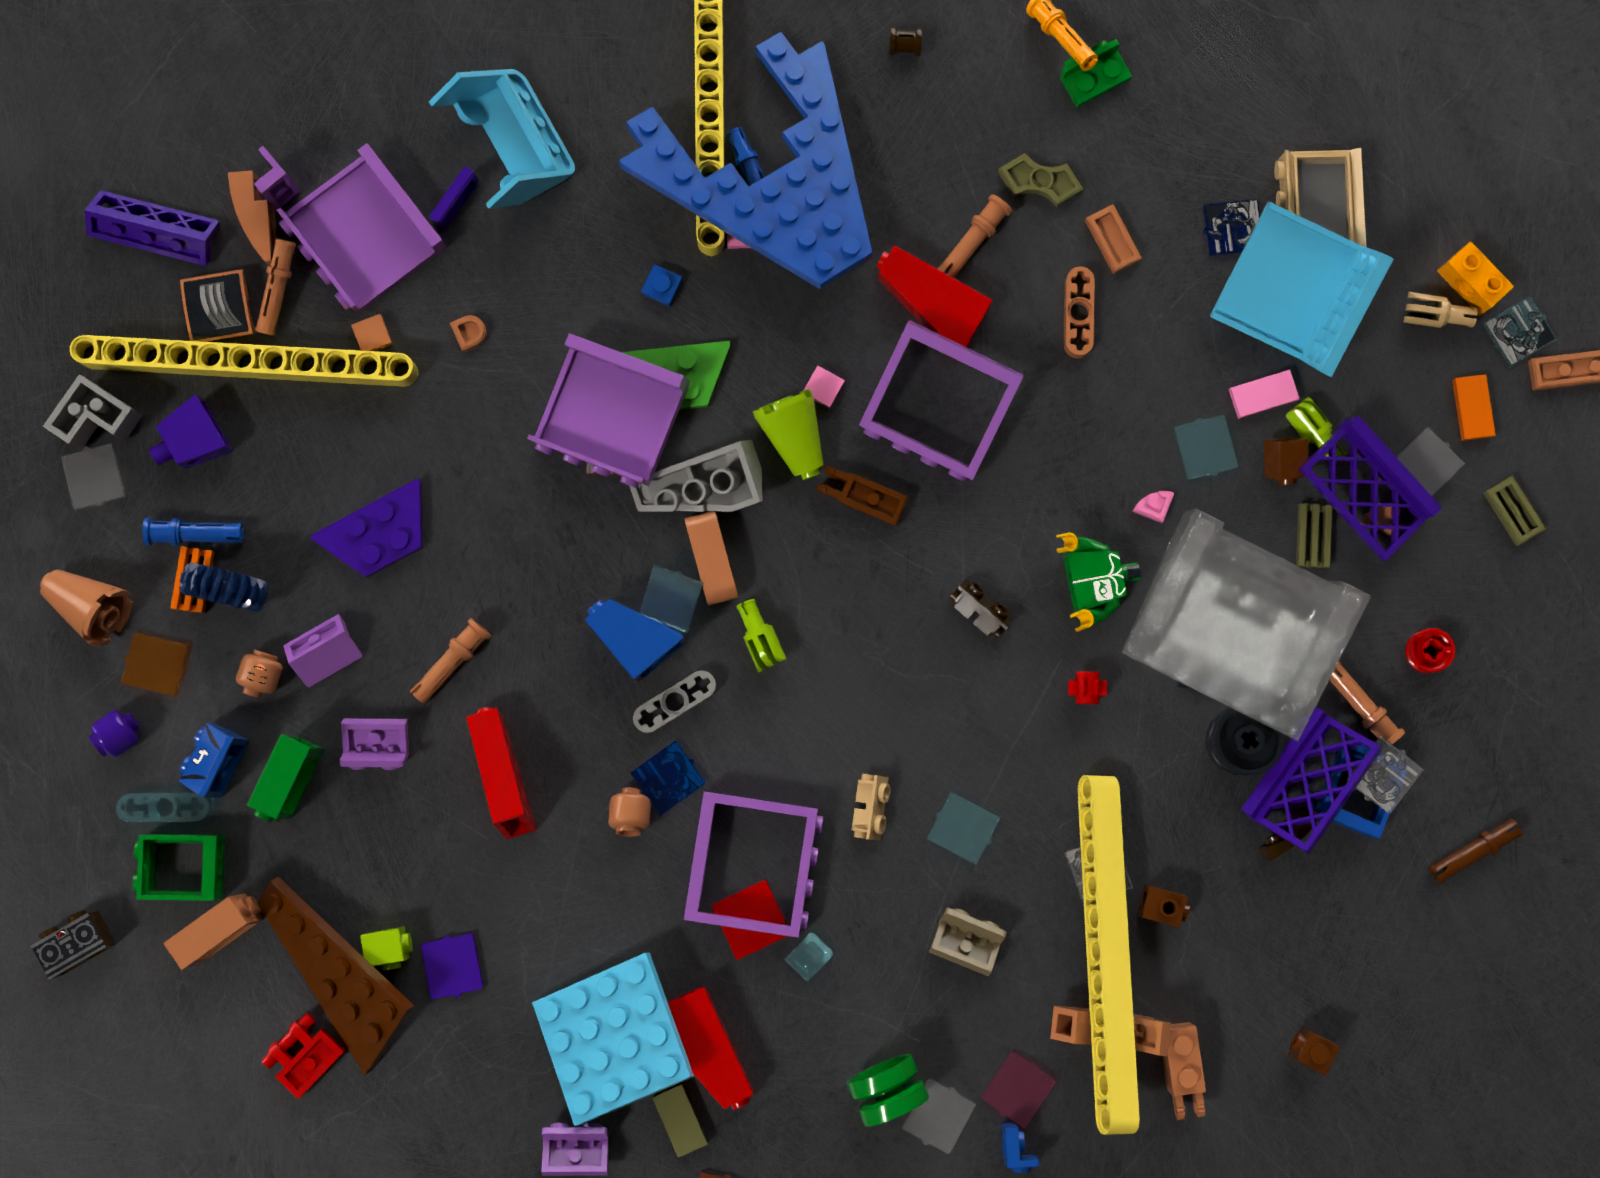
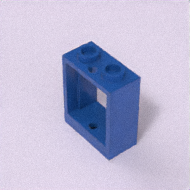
(1371, 828)

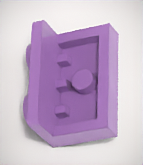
(374, 743)
(575, 1150)

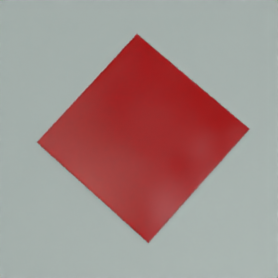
(755, 904)

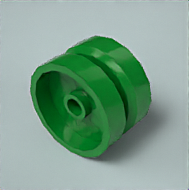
(888, 1090)

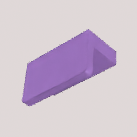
(276, 184)
(322, 651)

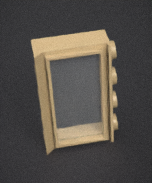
(1324, 189)

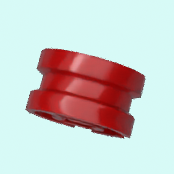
(1423, 662)

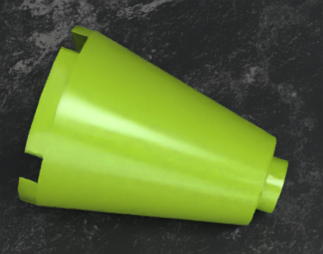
(794, 432)

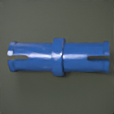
(744, 155)

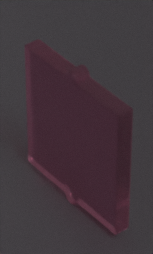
(1018, 1089)

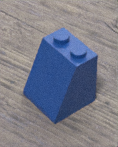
(632, 637)

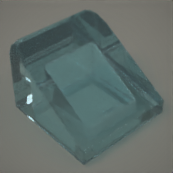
(809, 956)

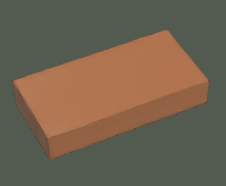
(1113, 239)

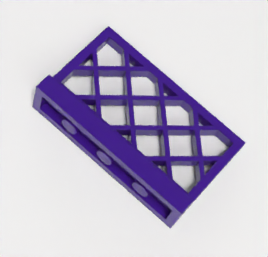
(1382, 464)
(1286, 770)

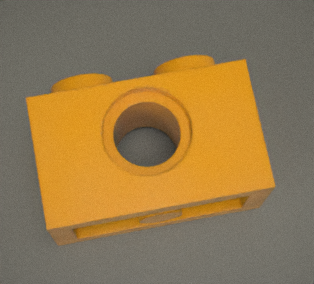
(1475, 278)

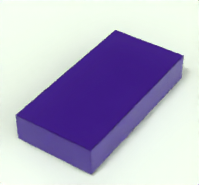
(454, 198)

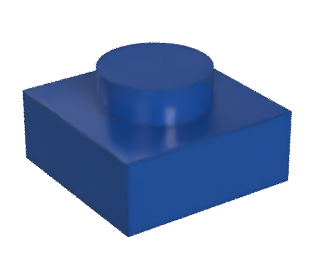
(661, 285)

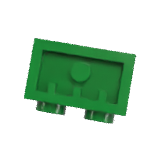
(1102, 78)

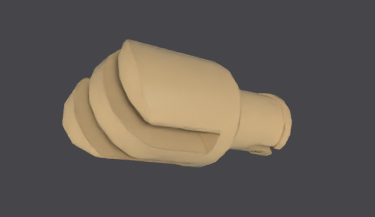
(1441, 313)

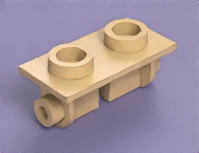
(875, 793)

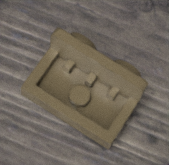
(967, 941)

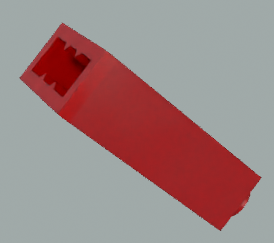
(933, 296)
(500, 773)
(710, 1048)

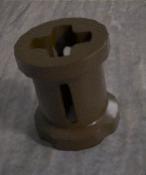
(905, 41)

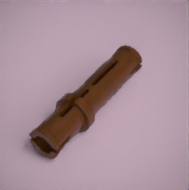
(1486, 844)

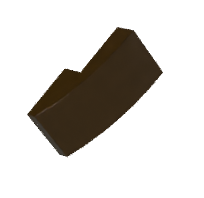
(1277, 846)

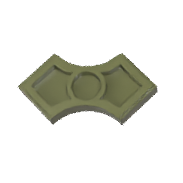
(1053, 183)

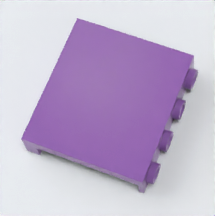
(362, 232)
(610, 412)

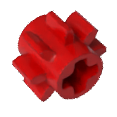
(1087, 688)

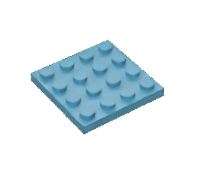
(612, 1039)

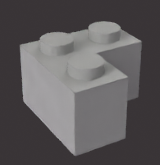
(86, 408)

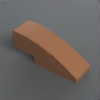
(254, 214)

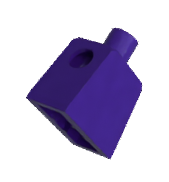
(190, 436)

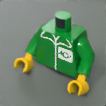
(1095, 578)

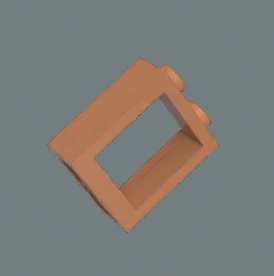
(214, 930)

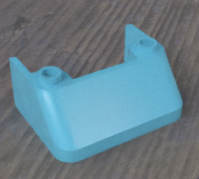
(517, 128)

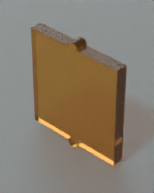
(155, 664)

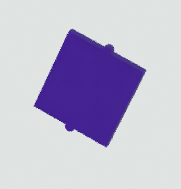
(452, 966)

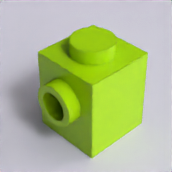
(387, 947)

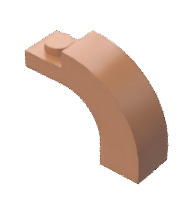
(1074, 1027)

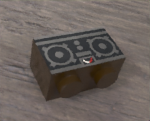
(73, 944)

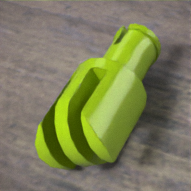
(1312, 425)
(760, 637)

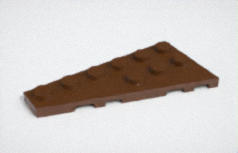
(349, 989)

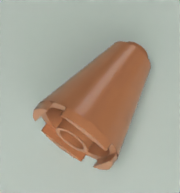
(87, 605)

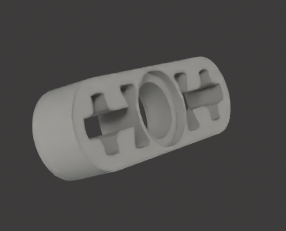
(658, 720)

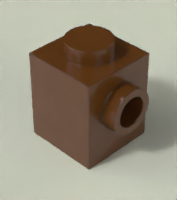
(1284, 458)
(1163, 906)
(1313, 1050)

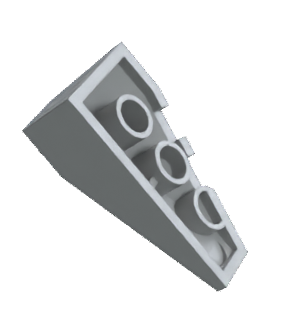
(711, 482)

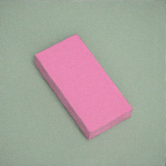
(1264, 394)

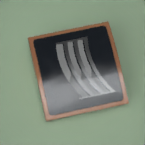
(217, 306)

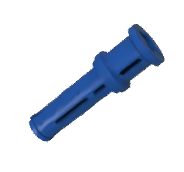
(178, 532)

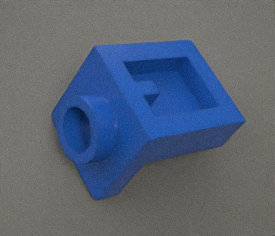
(1012, 1144)

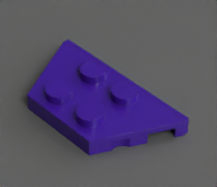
(377, 532)

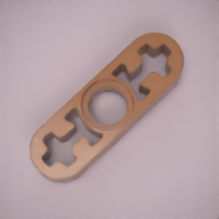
(1087, 290)

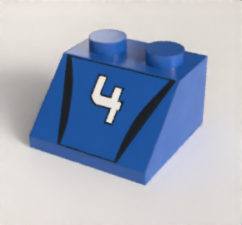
(212, 761)

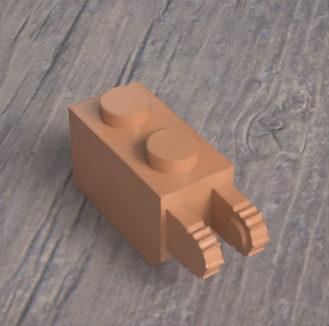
(1184, 1069)

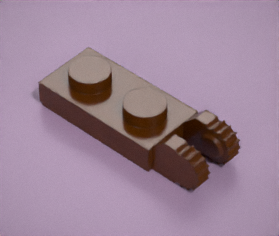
(865, 496)

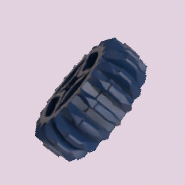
(223, 587)

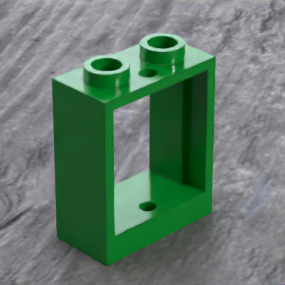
(285, 778)
(212, 867)

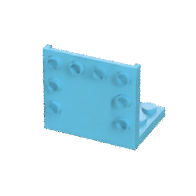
(1301, 288)

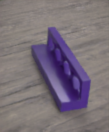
(147, 230)

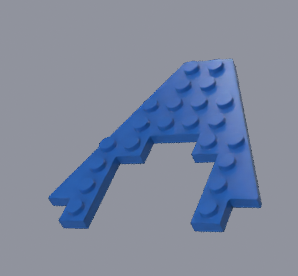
(800, 214)

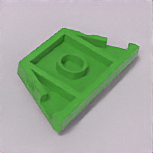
(697, 362)

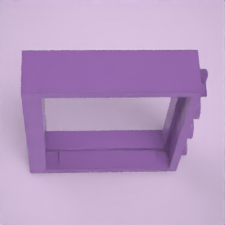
(963, 354)
(804, 885)

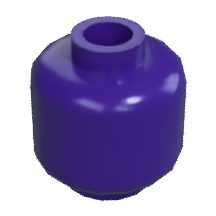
(114, 733)

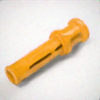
(1054, 23)

